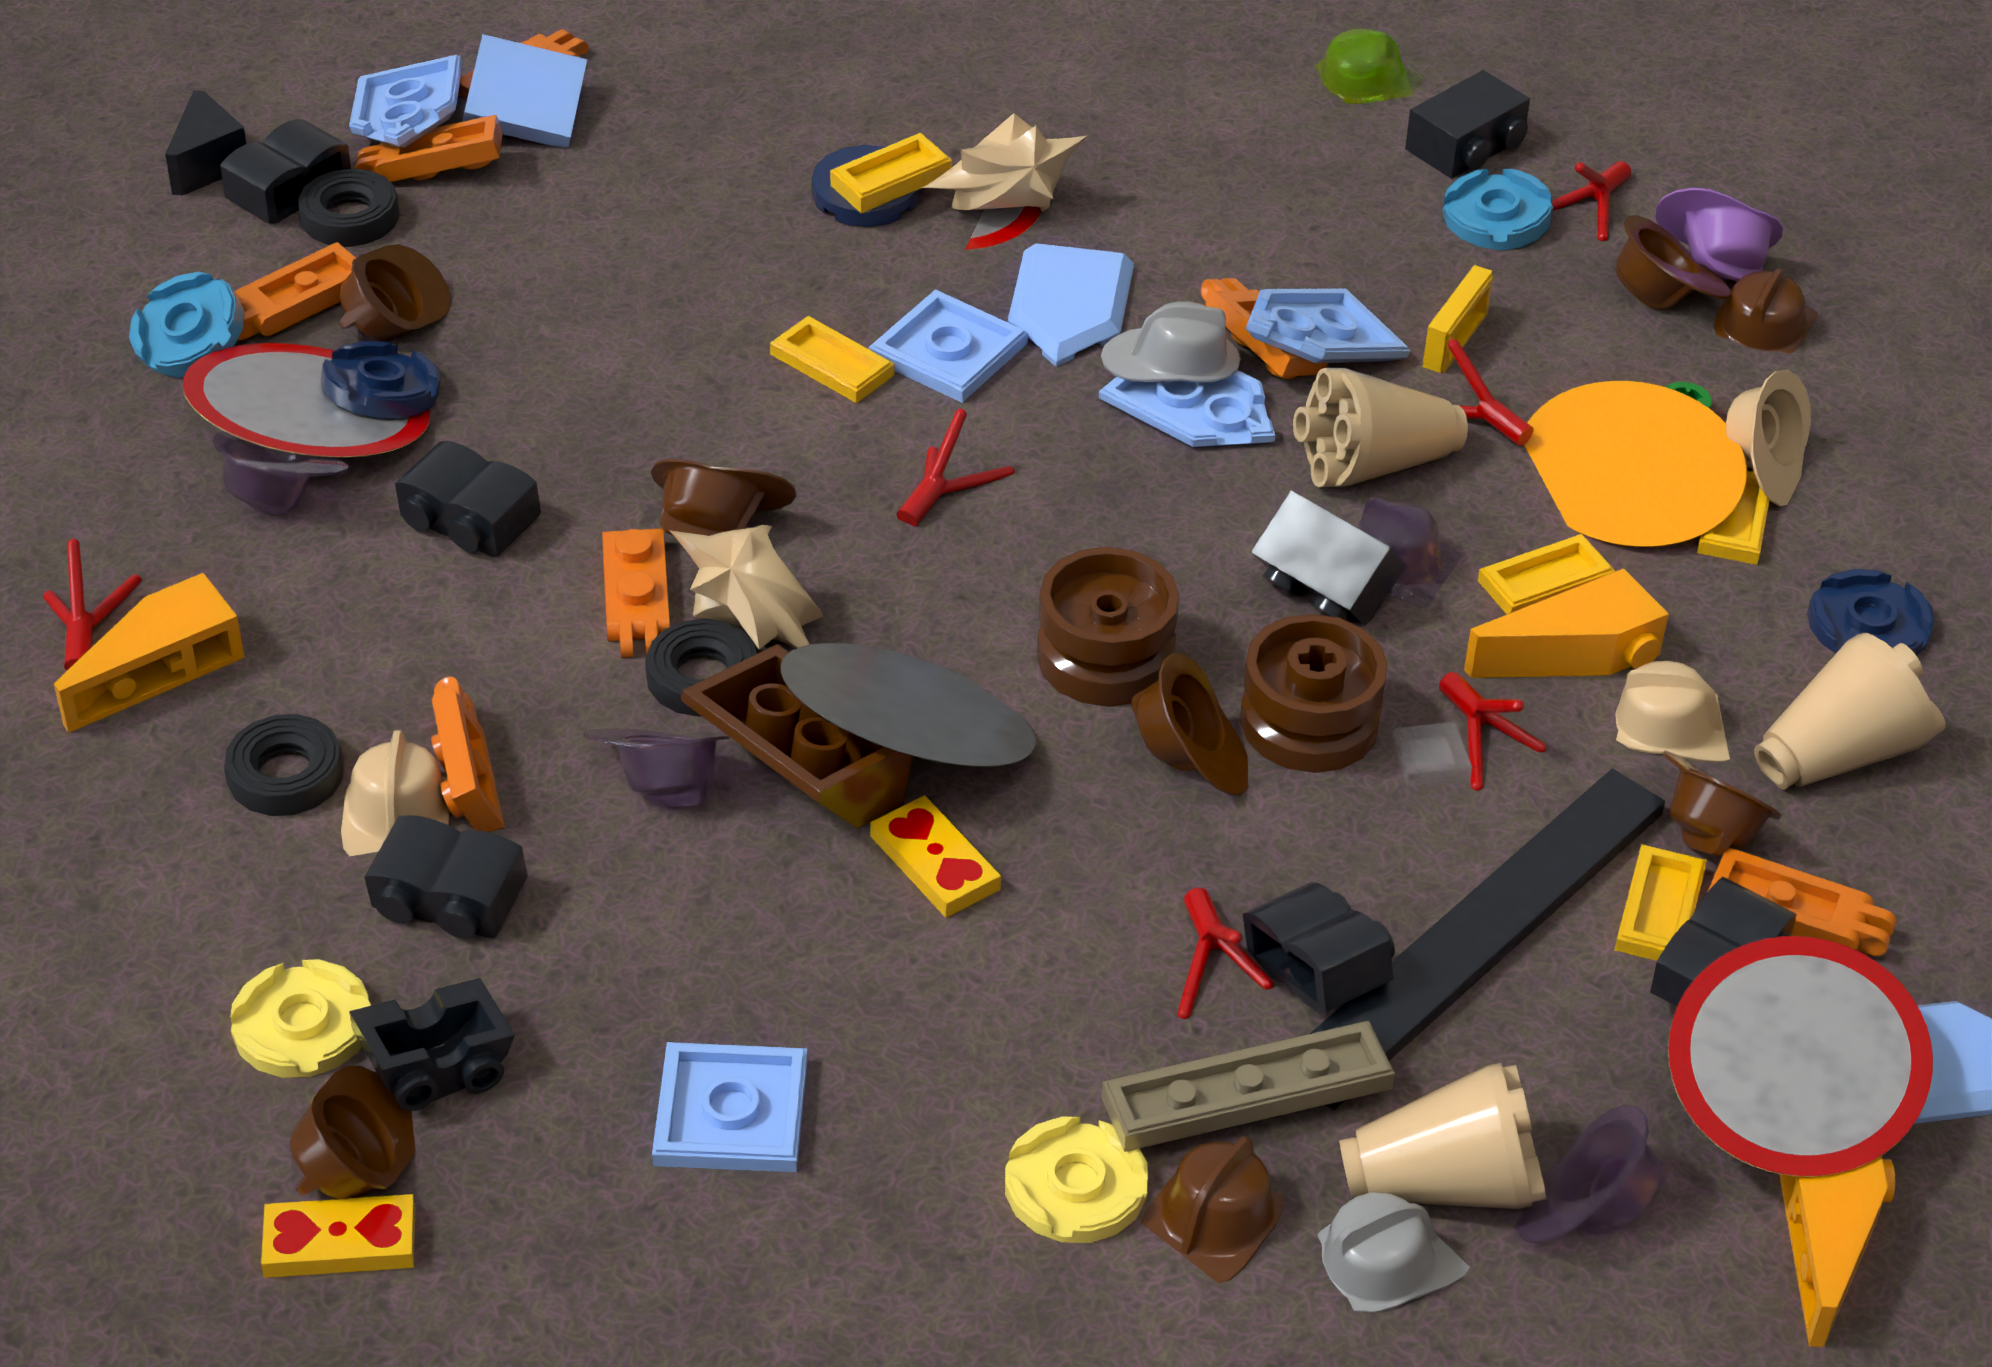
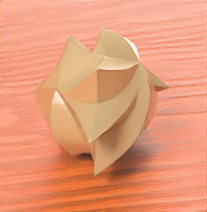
(1008, 168)
(748, 586)

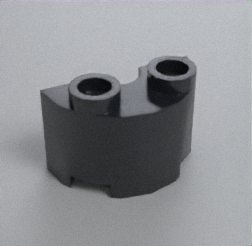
(437, 1047)

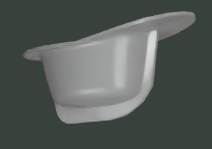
(1174, 345)
(1386, 1253)

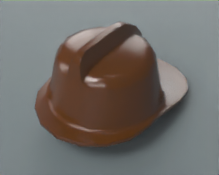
(1661, 268)
(393, 293)
(1765, 313)
(715, 498)
(1188, 727)
(1714, 812)
(352, 1136)
(1217, 1208)

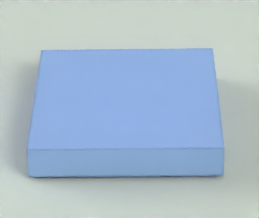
(528, 90)
(949, 345)
(730, 1107)

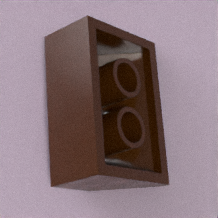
(817, 756)

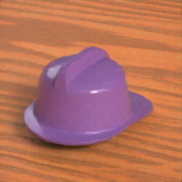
(1719, 230)

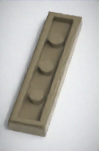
(1246, 1085)

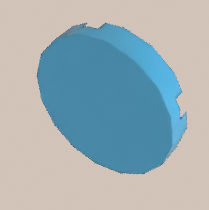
(1498, 209)
(185, 322)

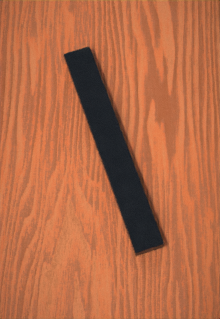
(1502, 912)

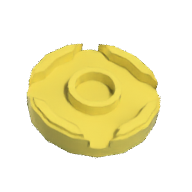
(303, 1037)
(1075, 1201)

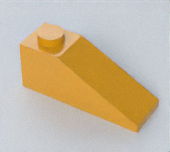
(1574, 633)
(151, 650)
(1829, 1232)

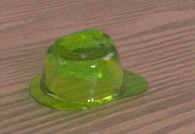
(1364, 67)

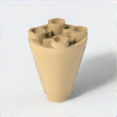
(1372, 427)
(1851, 715)
(1452, 1146)

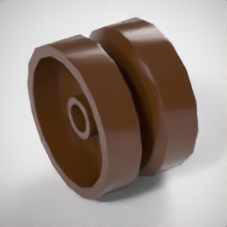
(1106, 624)
(1313, 693)

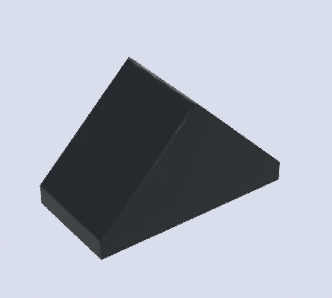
(201, 144)

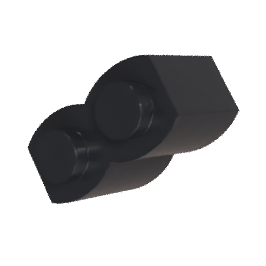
(272, 173)
(468, 498)
(446, 877)
(1722, 922)
(1319, 946)

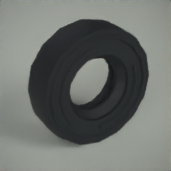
(352, 228)
(684, 642)
(286, 794)

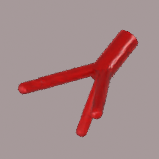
(1599, 188)
(1489, 408)
(935, 484)
(77, 620)
(1483, 711)
(1211, 937)

